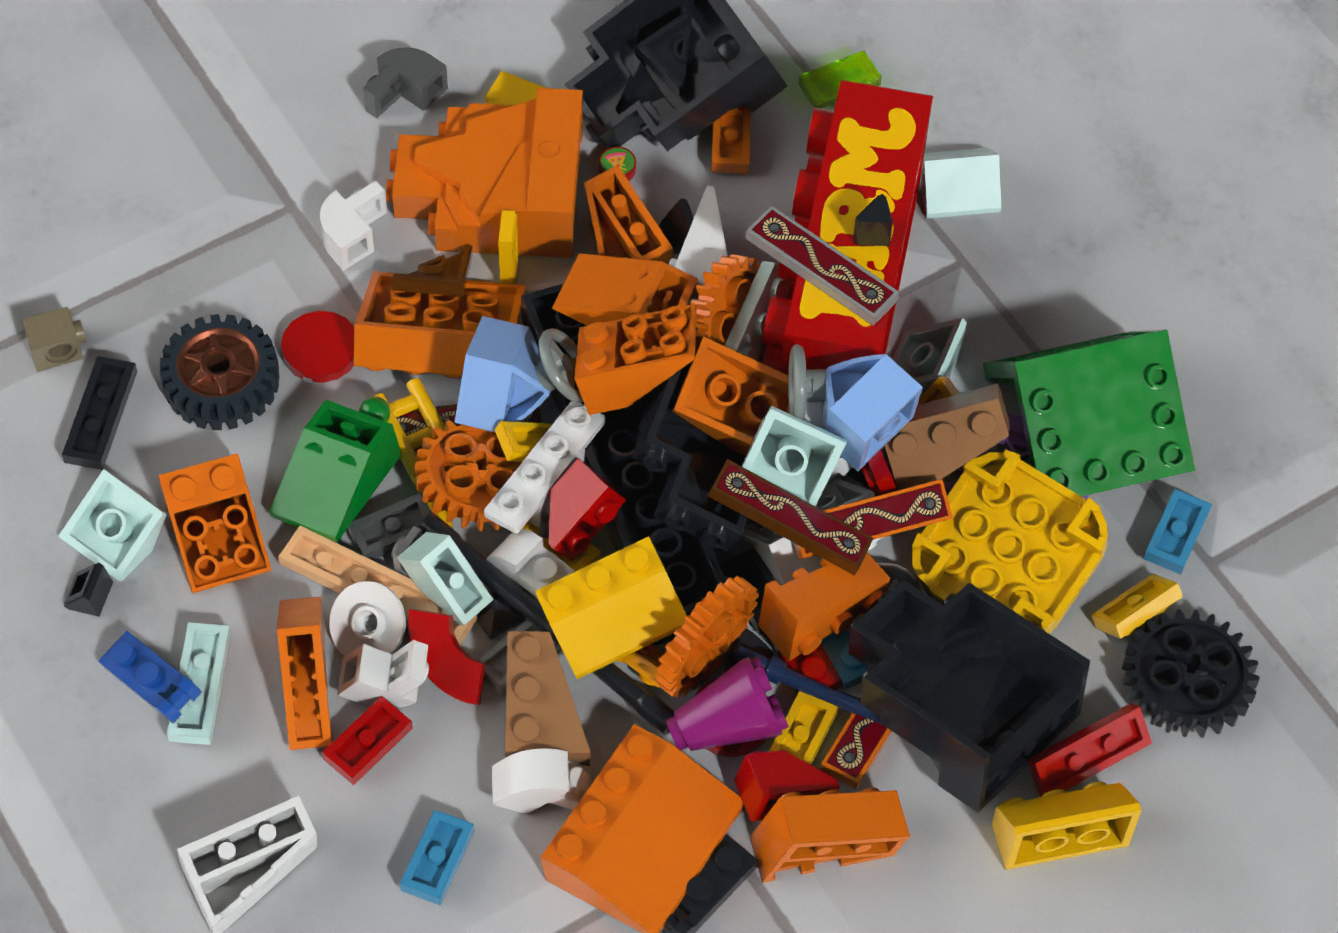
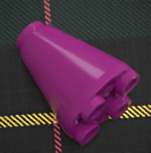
(729, 710)

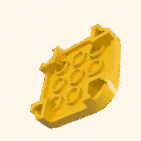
(1013, 539)

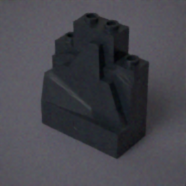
(628, 97)
(692, 466)
(966, 684)

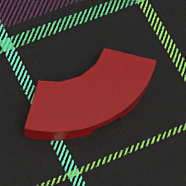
(448, 663)

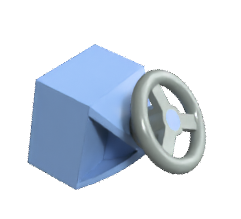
(510, 376)
(861, 398)

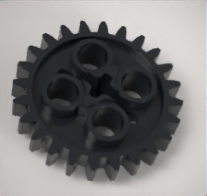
(1178, 702)

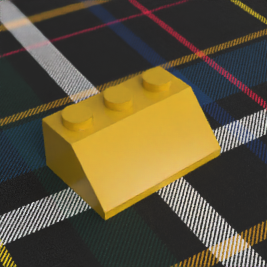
(612, 607)
(1065, 824)

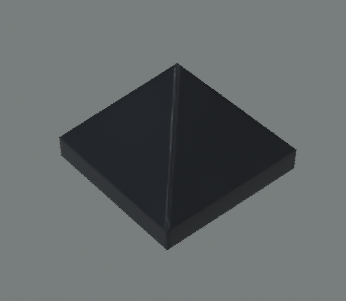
(498, 617)

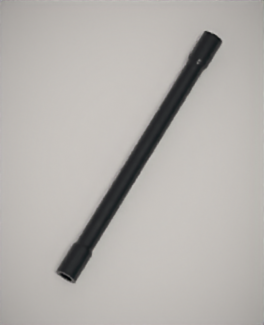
(644, 702)

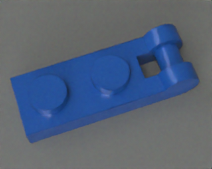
(149, 676)

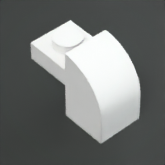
(346, 223)
(528, 562)
(376, 673)
(538, 778)

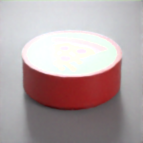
(618, 156)

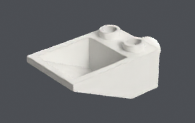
(703, 242)

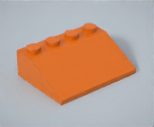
(427, 330)
(641, 832)

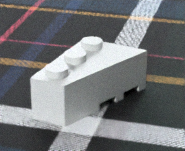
(246, 860)

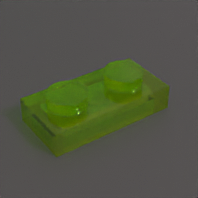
(823, 83)

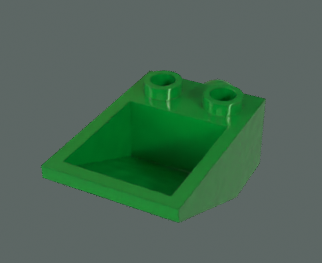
(337, 467)

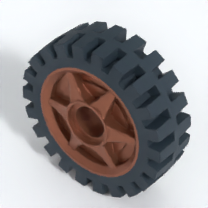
(222, 397)

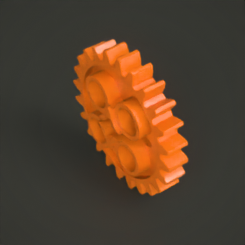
(723, 297)
(462, 472)
(706, 636)

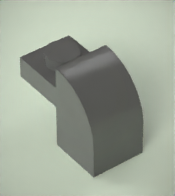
(406, 74)

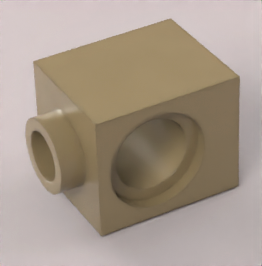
(54, 338)

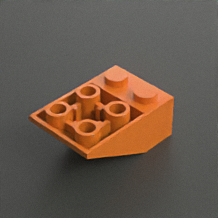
(619, 287)
(632, 356)
(214, 523)

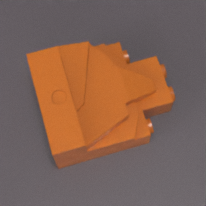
(490, 163)

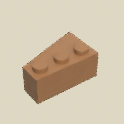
(947, 435)
(539, 699)

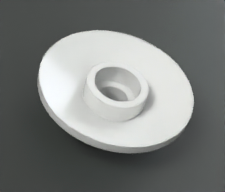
(352, 615)

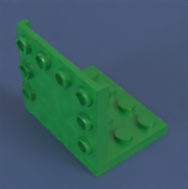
(1101, 410)

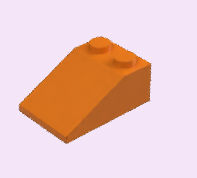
(729, 394)

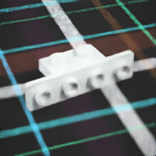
(528, 490)

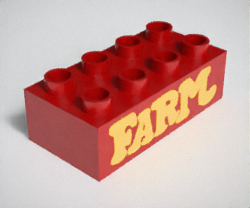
(868, 149)

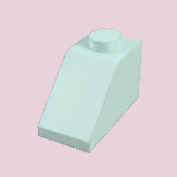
(445, 576)

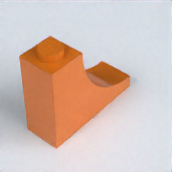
(304, 672)

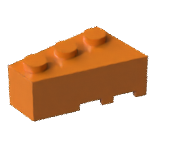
(818, 604)
(828, 827)

